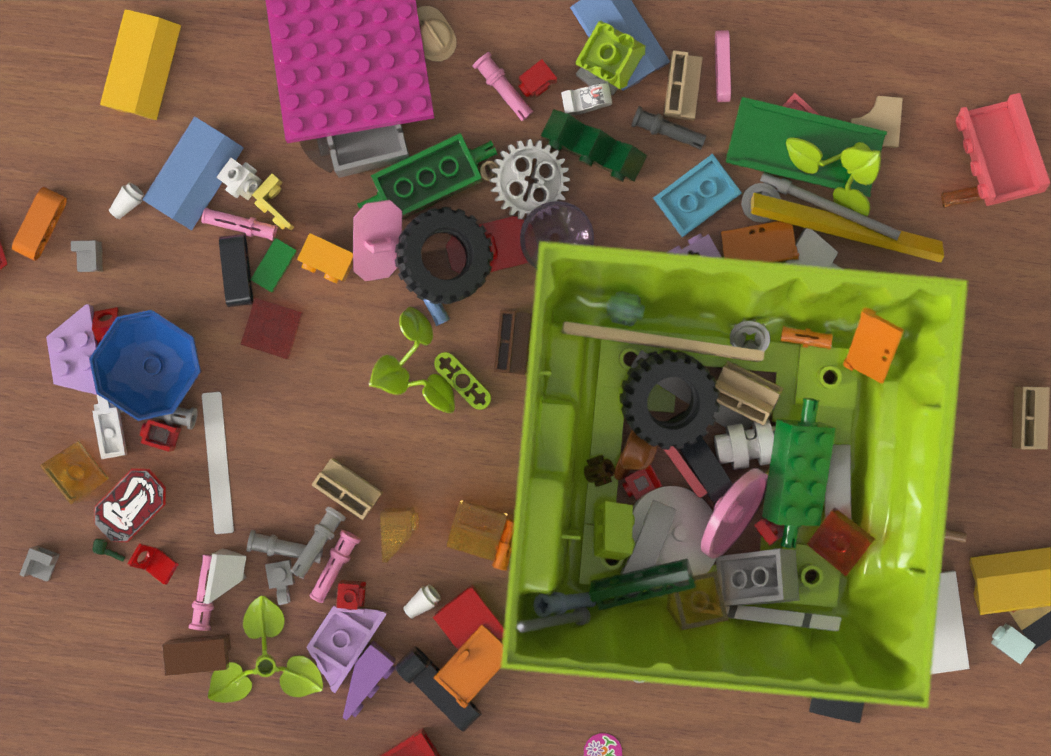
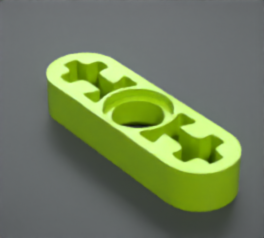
(461, 391)

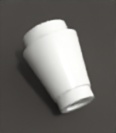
(126, 200)
(422, 601)

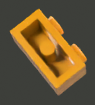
(327, 258)

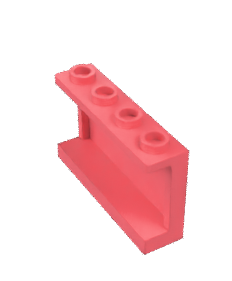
(1003, 151)

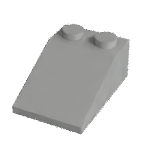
(758, 577)

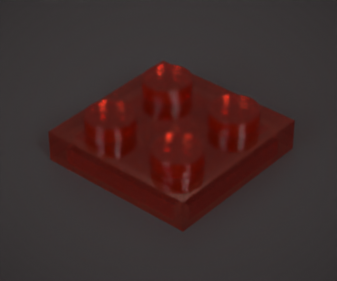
(271, 328)
(840, 541)

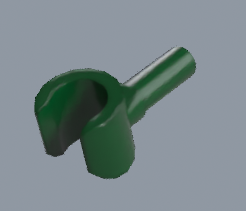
(99, 547)

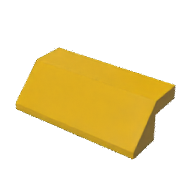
(140, 64)
(1012, 580)

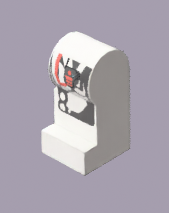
(586, 99)

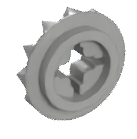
(764, 189)
(738, 335)

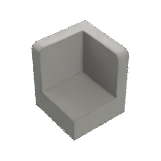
(88, 255)
(39, 563)

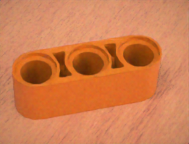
(39, 223)

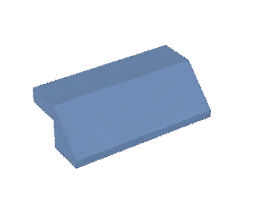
(627, 19)
(191, 173)

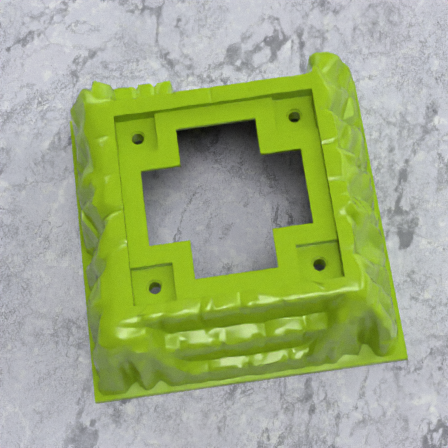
(898, 471)

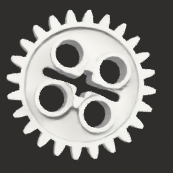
(508, 174)

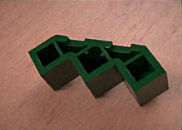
(593, 146)

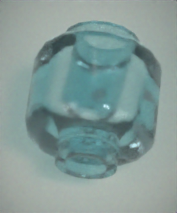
(625, 308)

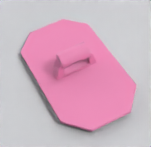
(375, 239)

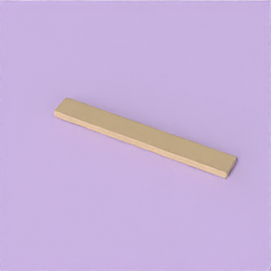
(662, 342)

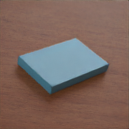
(697, 195)

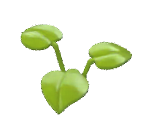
(857, 160)
(393, 378)
(298, 679)

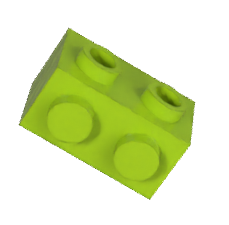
(613, 530)

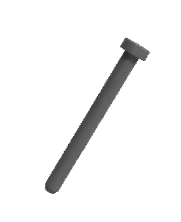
(579, 616)

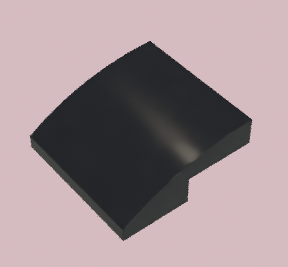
(838, 709)

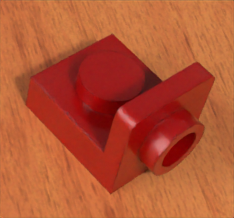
(769, 531)

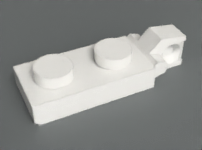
(109, 429)

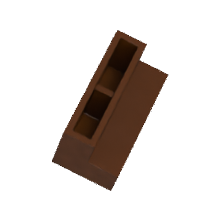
(512, 342)
(196, 654)

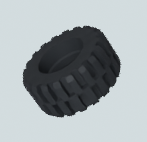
(466, 232)
(692, 421)

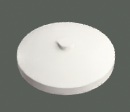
(686, 529)

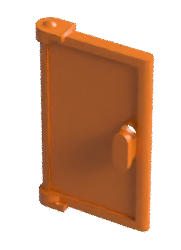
(770, 246)
(870, 344)
(471, 669)

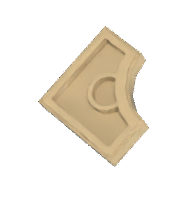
(885, 117)

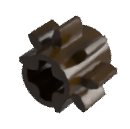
(599, 470)

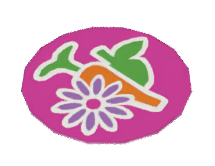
(602, 745)

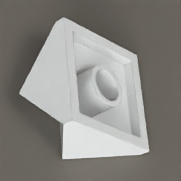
(224, 573)

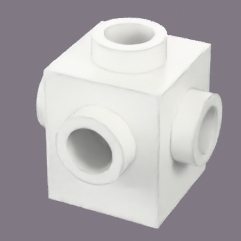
(239, 179)

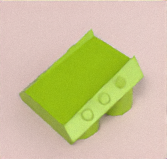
(611, 55)

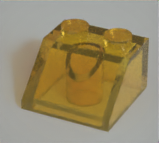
(396, 529)

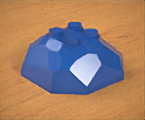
(145, 365)

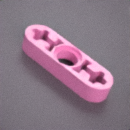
(722, 66)

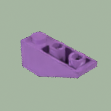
(367, 672)

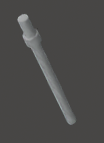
(785, 186)

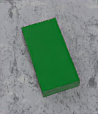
(274, 265)

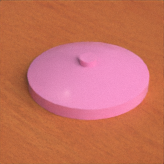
(734, 513)

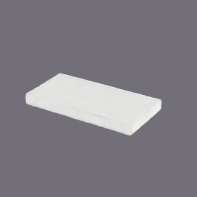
(949, 640)

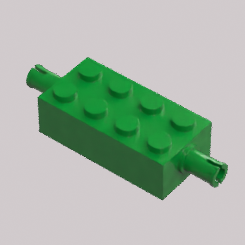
(430, 175)
(798, 472)

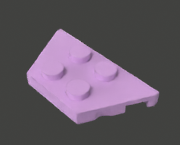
(70, 351)
(342, 640)

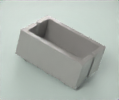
(367, 149)

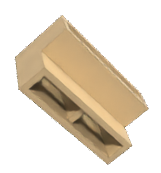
(682, 86)
(747, 393)
(1030, 417)
(347, 488)

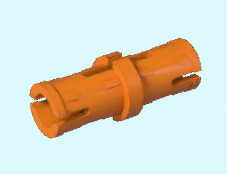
(806, 337)
(504, 547)

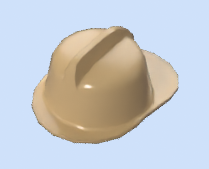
(436, 34)

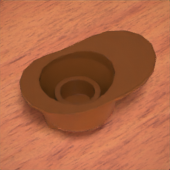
(635, 456)

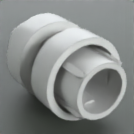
(742, 445)

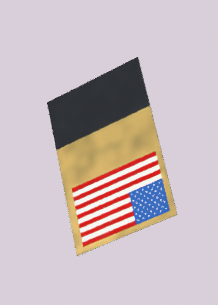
(1034, 624)

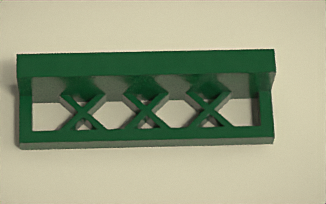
(642, 580)

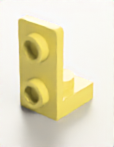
(271, 188)

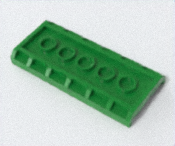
(762, 134)

